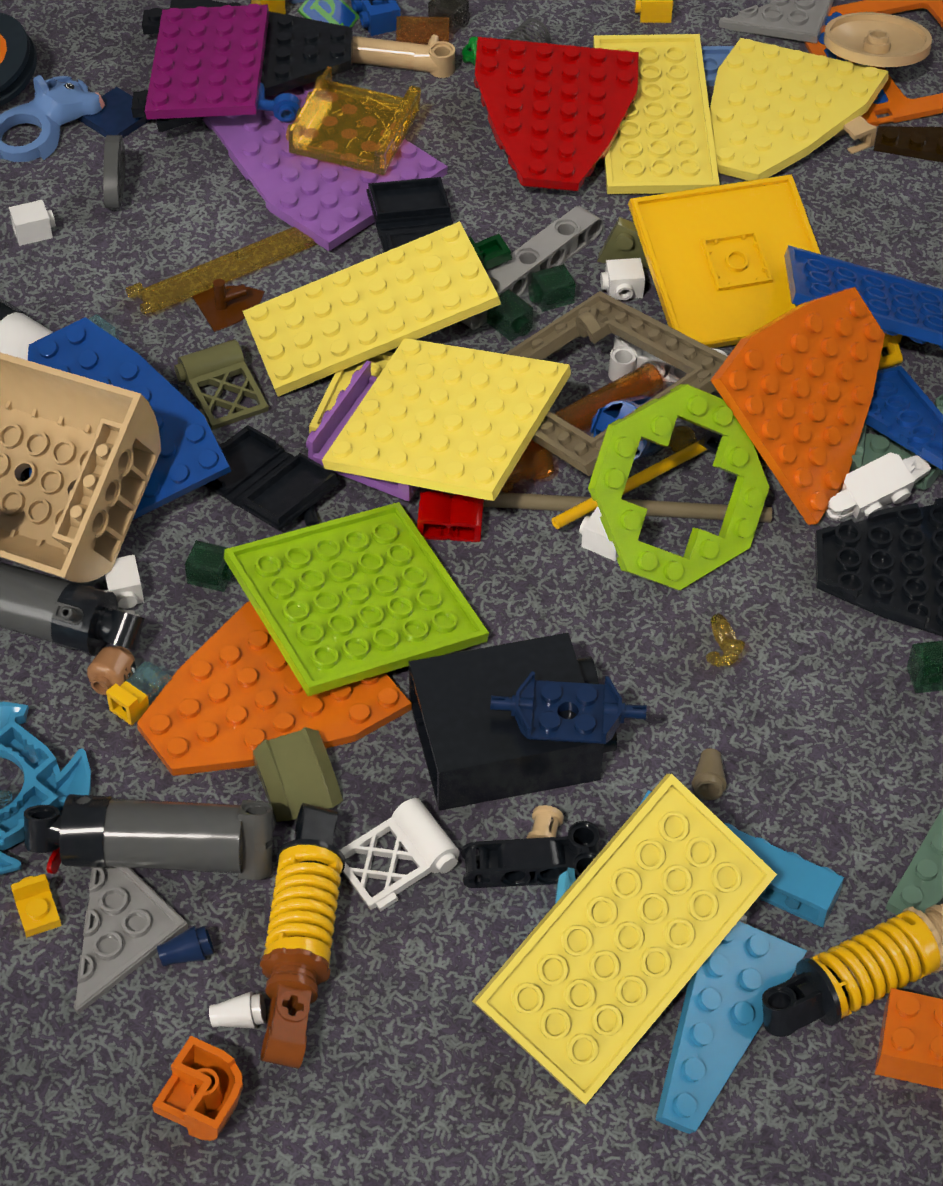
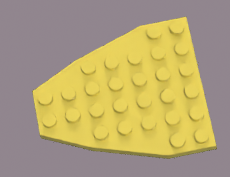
(783, 105)

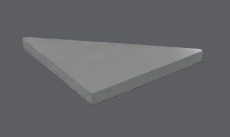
(782, 19)
(120, 931)

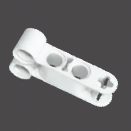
(628, 357)

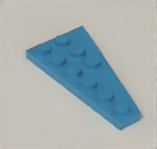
(721, 1020)

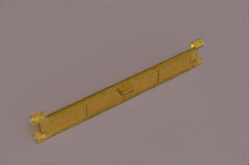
(225, 267)

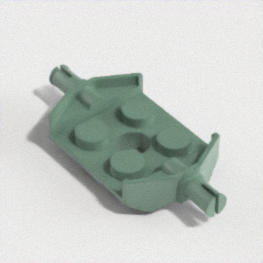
(875, 446)

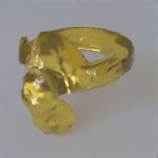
(727, 641)

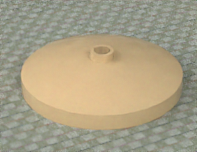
(877, 39)

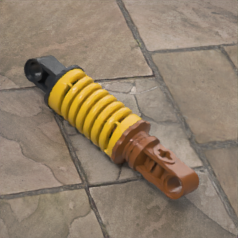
(300, 932)

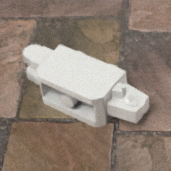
(877, 485)

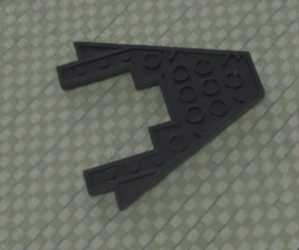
(293, 55)

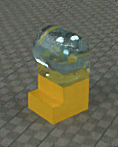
(137, 692)

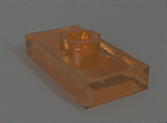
(420, 29)

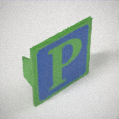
(329, 11)

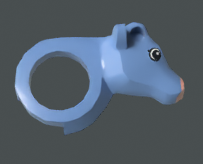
(51, 107)

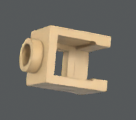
(859, 129)

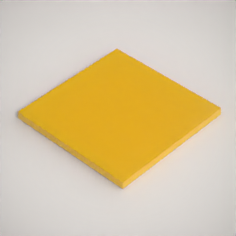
(722, 254)

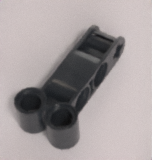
(531, 859)

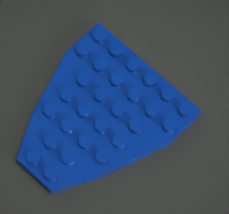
(188, 446)

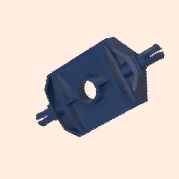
(596, 706)

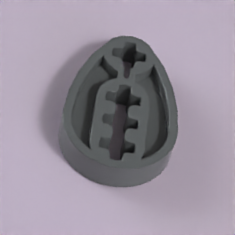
(113, 171)

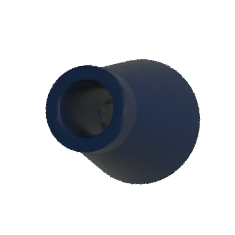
(186, 947)

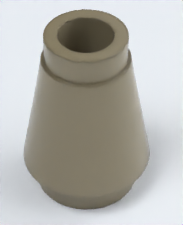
(709, 775)

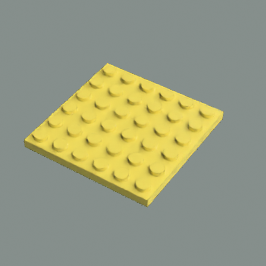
(448, 418)

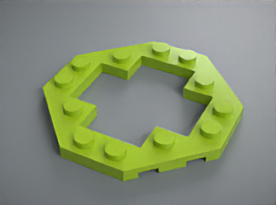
(625, 520)

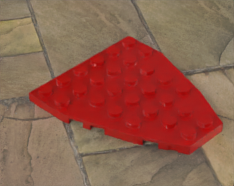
(554, 105)

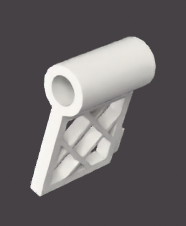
(423, 844)

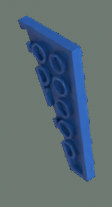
(906, 415)

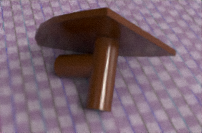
(225, 304)

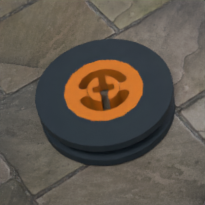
(17, 58)

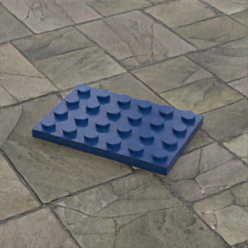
(895, 302)

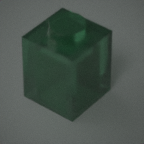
(552, 288)
(512, 317)
(207, 567)

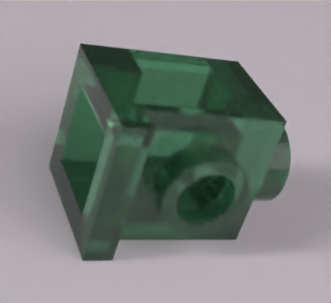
(926, 666)

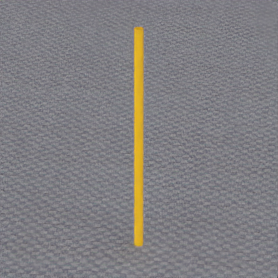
(633, 482)

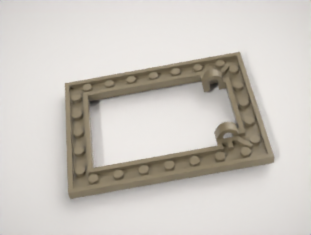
(597, 319)

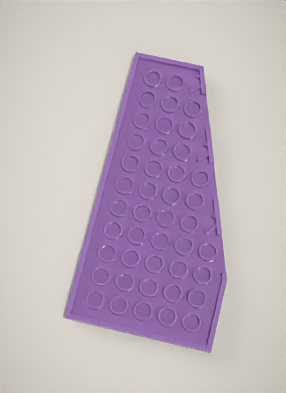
(305, 192)

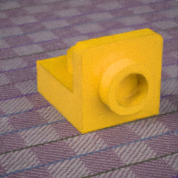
(35, 905)

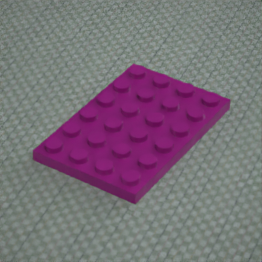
(208, 62)

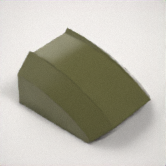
(296, 772)

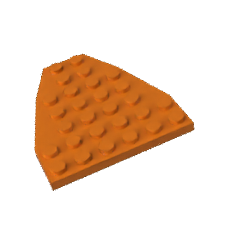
(806, 393)
(245, 692)

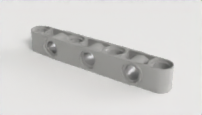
(545, 250)

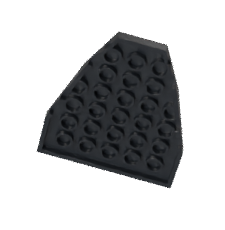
(887, 564)

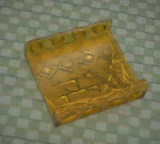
(352, 124)

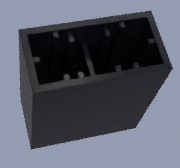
(481, 751)

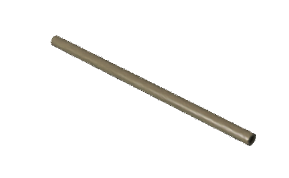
(655, 508)

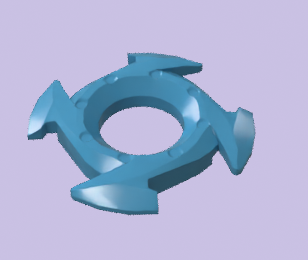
(42, 778)

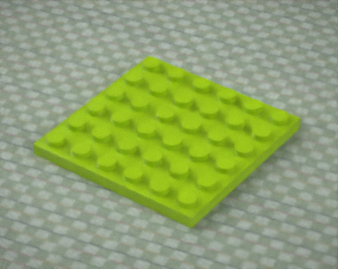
(354, 597)

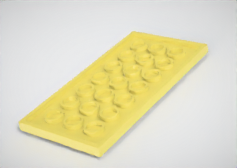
(668, 128)
(370, 308)
(625, 938)

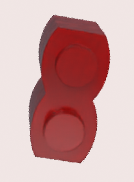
(450, 517)

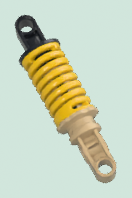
(857, 972)

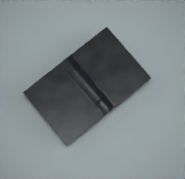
(408, 209)
(269, 480)

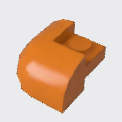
(201, 1090)

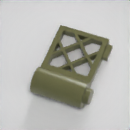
(215, 367)

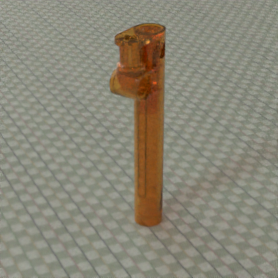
(538, 461)

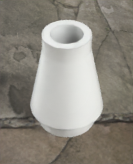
(240, 1012)

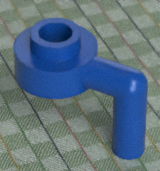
(278, 106)

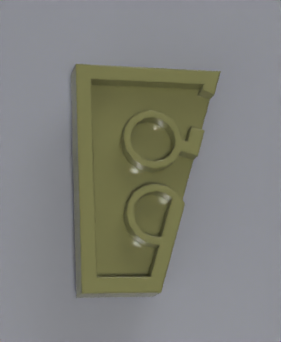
(622, 243)

